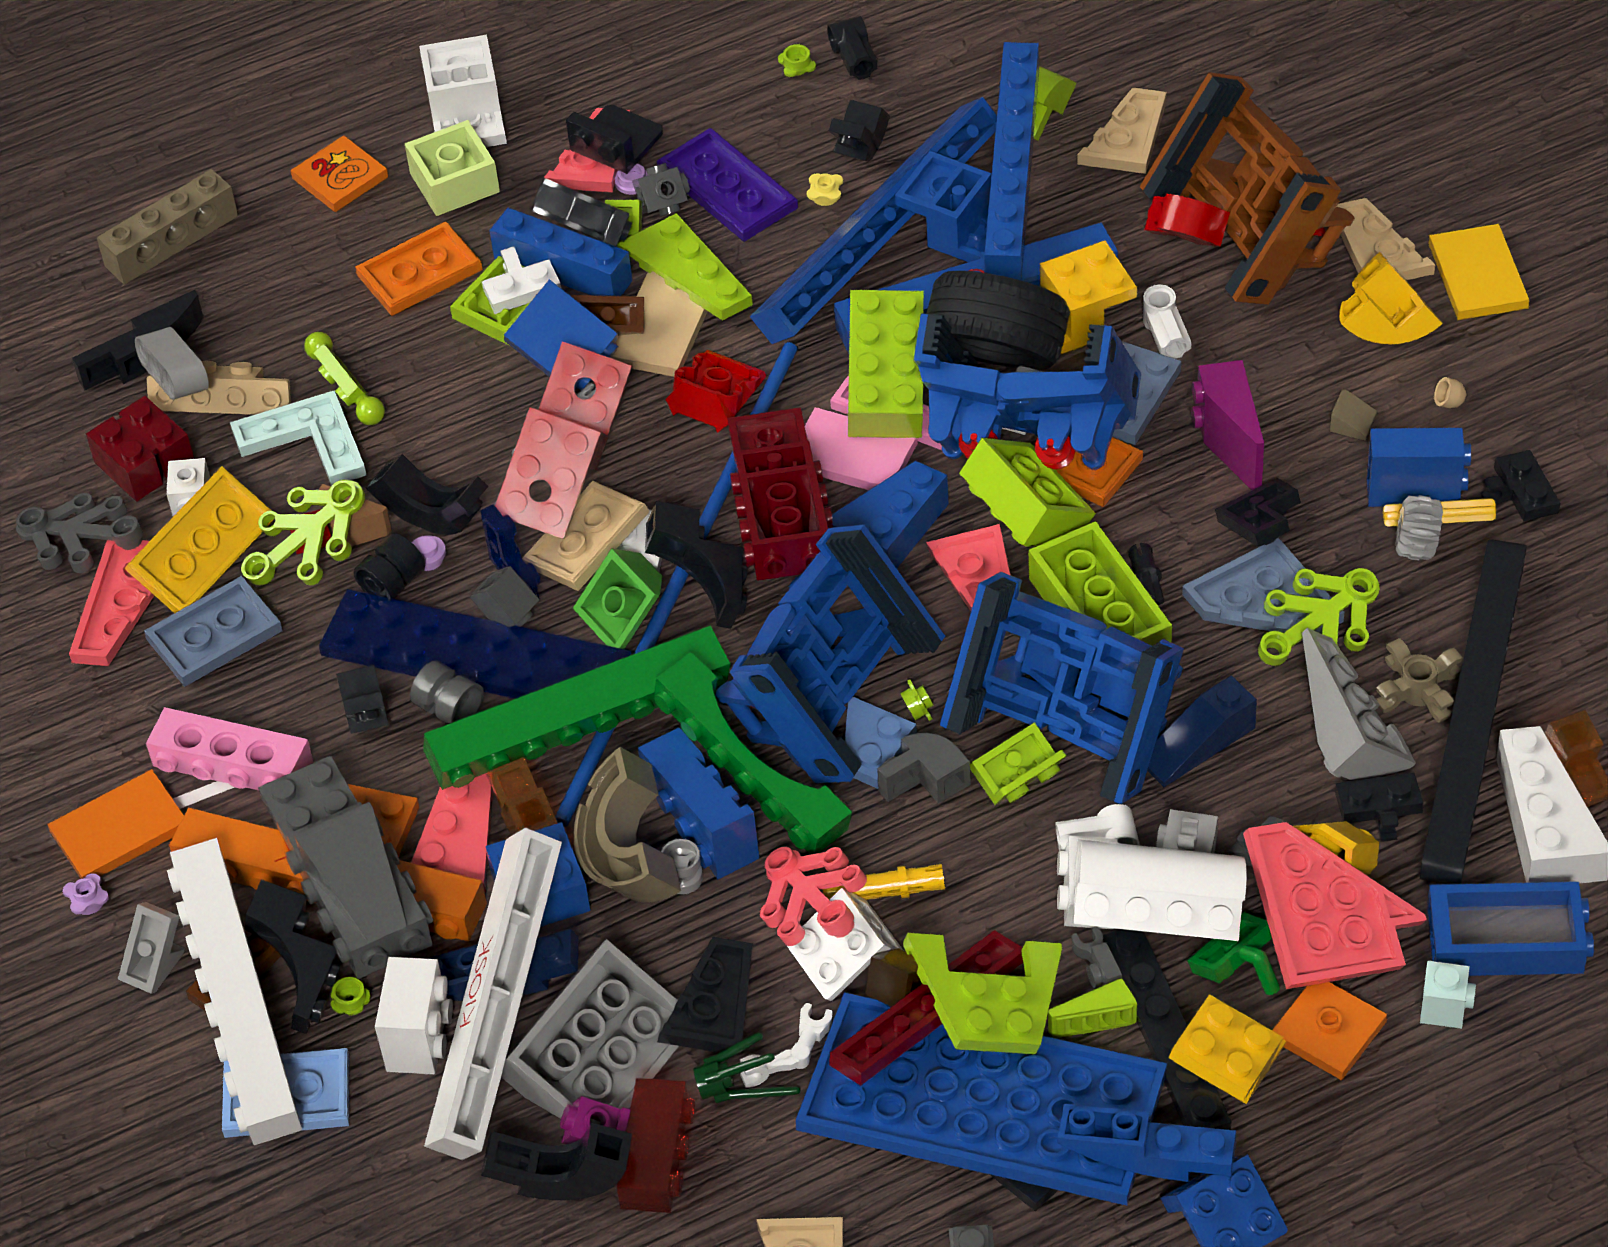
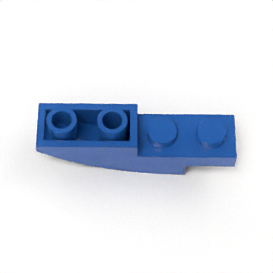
(1147, 1148)

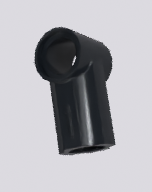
(851, 42)

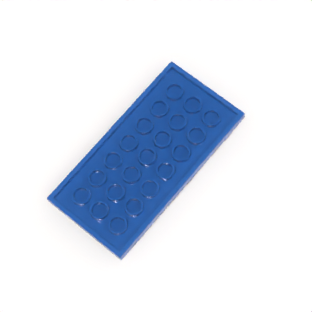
(980, 1106)

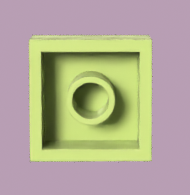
(452, 167)

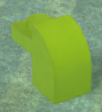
(1052, 95)

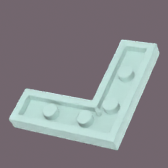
(314, 417)

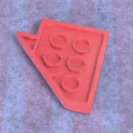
(1323, 911)

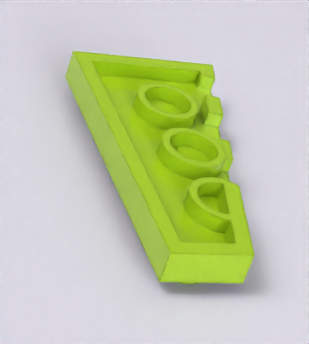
(688, 264)

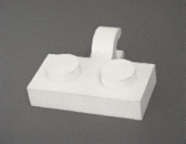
(518, 284)

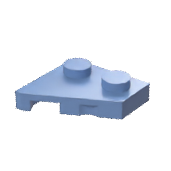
(874, 737)

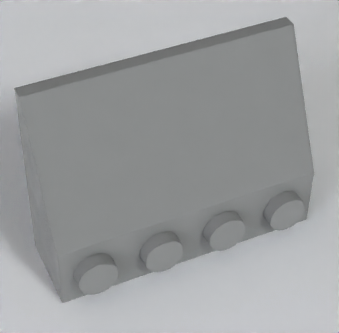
(594, 1036)

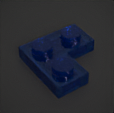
(502, 548)

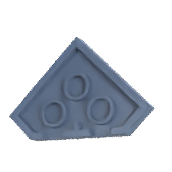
(1239, 588)

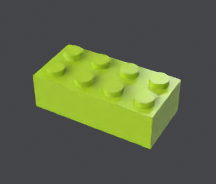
(883, 377)
(1093, 579)

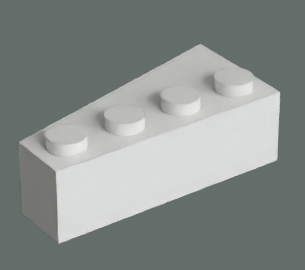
(1548, 815)

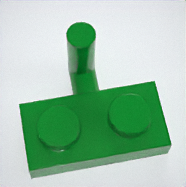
(1222, 957)

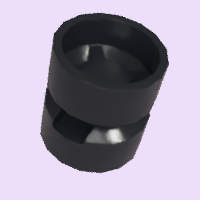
(394, 565)

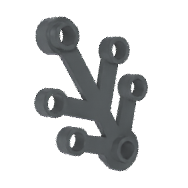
(36, 524)

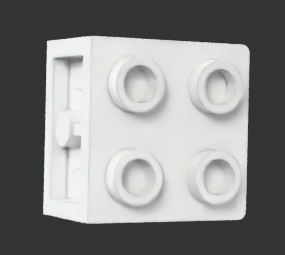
(837, 961)

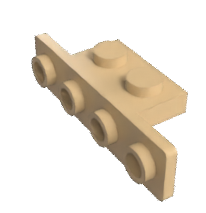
(230, 391)

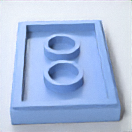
(317, 1085)

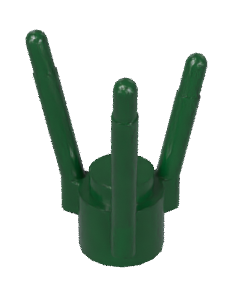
(715, 1078)

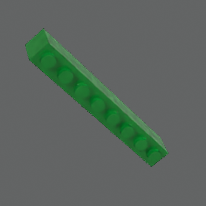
(562, 711)

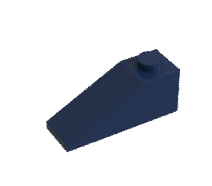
(1203, 730)

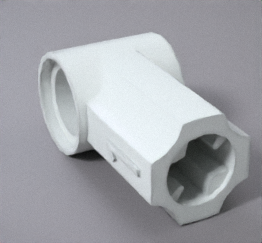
(1164, 321)
(1111, 822)

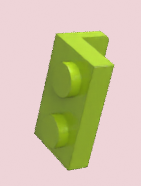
(1015, 764)

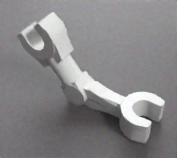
(799, 1056)

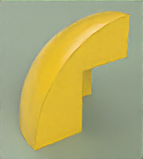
(1386, 306)

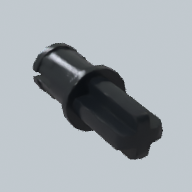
(1146, 571)

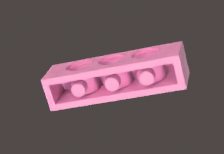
(224, 750)

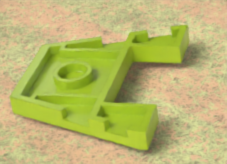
(989, 1009)

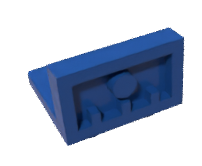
(1228, 1208)

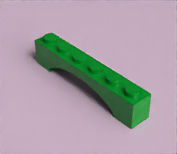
(807, 813)

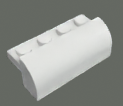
(1159, 890)

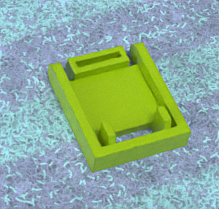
(474, 300)

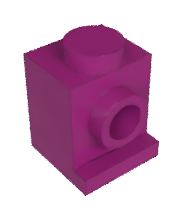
(577, 1118)

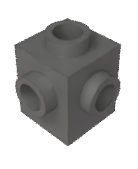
(649, 189)

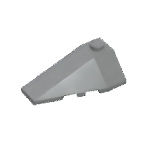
(1345, 717)

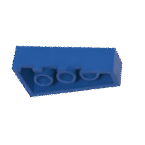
(701, 804)

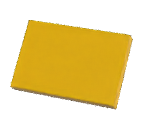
(1478, 272)

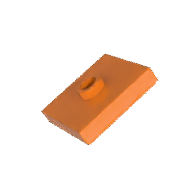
(1330, 1027)

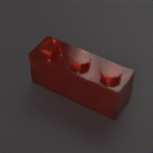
(657, 1145)

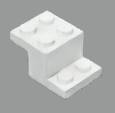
(463, 87)

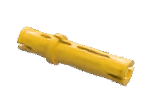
(898, 882)

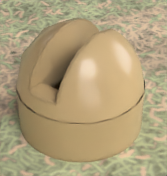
(1449, 393)

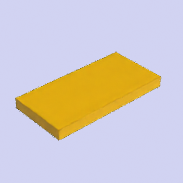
(199, 542)

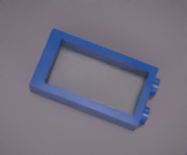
(1510, 927)

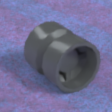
(445, 694)

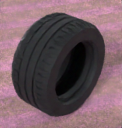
(1001, 318)

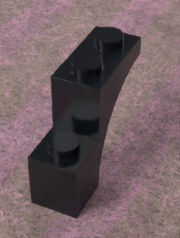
(581, 212)
(718, 567)
(281, 920)

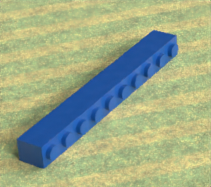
(866, 228)

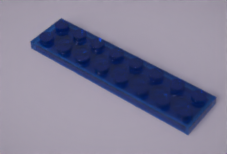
(497, 657)

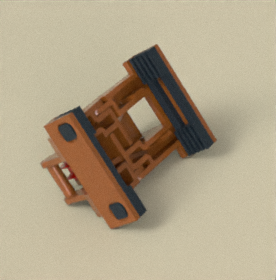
(1268, 178)

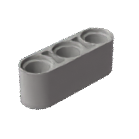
(171, 363)

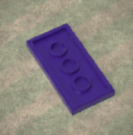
(730, 185)

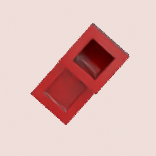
(1187, 219)

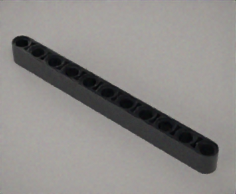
(1473, 714)

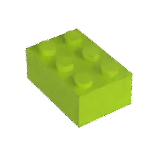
(1024, 492)

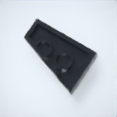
(714, 1001)

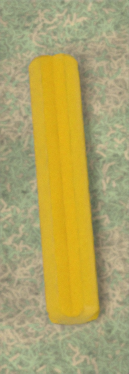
(1453, 511)

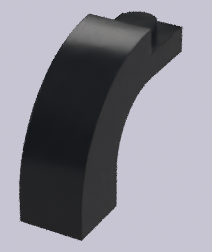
(423, 501)
(559, 1171)

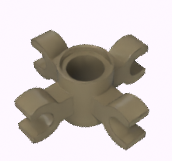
(1419, 680)

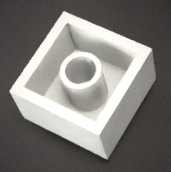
(413, 1015)

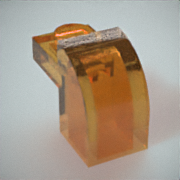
(1577, 748)
(519, 798)

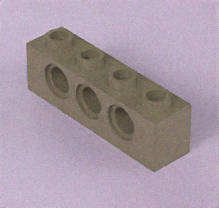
(167, 226)

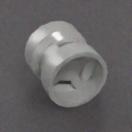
(687, 864)

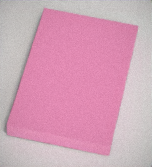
(854, 460)

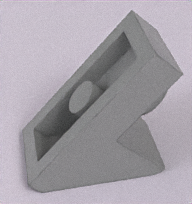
(150, 948)

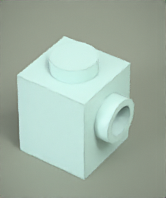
(1446, 994)

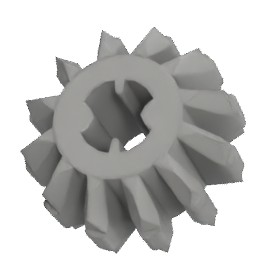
(1419, 527)

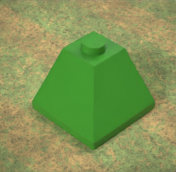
(619, 596)

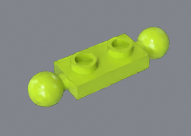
(368, 409)

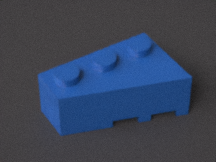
(899, 509)

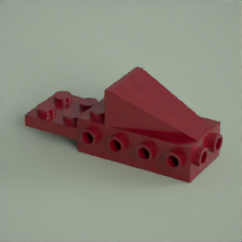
(777, 492)

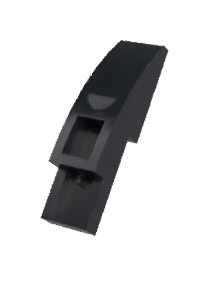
(119, 354)

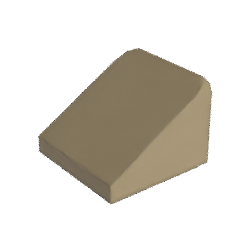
(1352, 416)

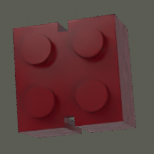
(129, 445)

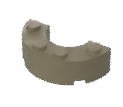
(608, 828)

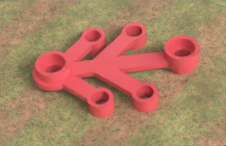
(786, 867)

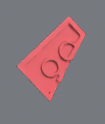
(971, 559)

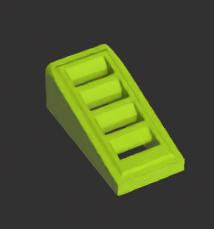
(1094, 1011)

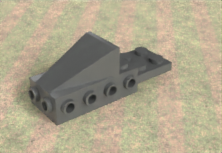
(347, 868)

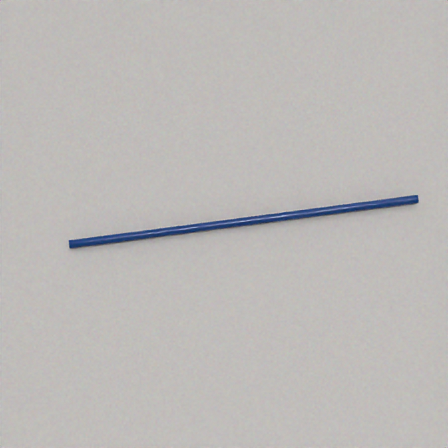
(673, 588)

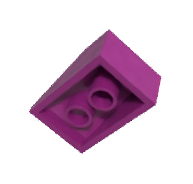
(1229, 419)

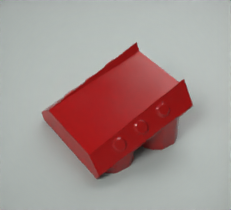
(713, 388)

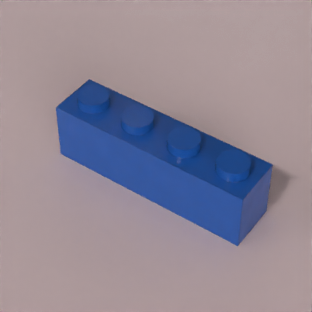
(576, 258)

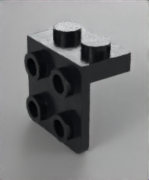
(613, 137)

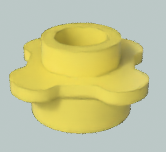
(824, 188)

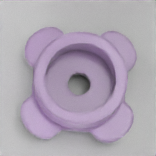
(89, 902)

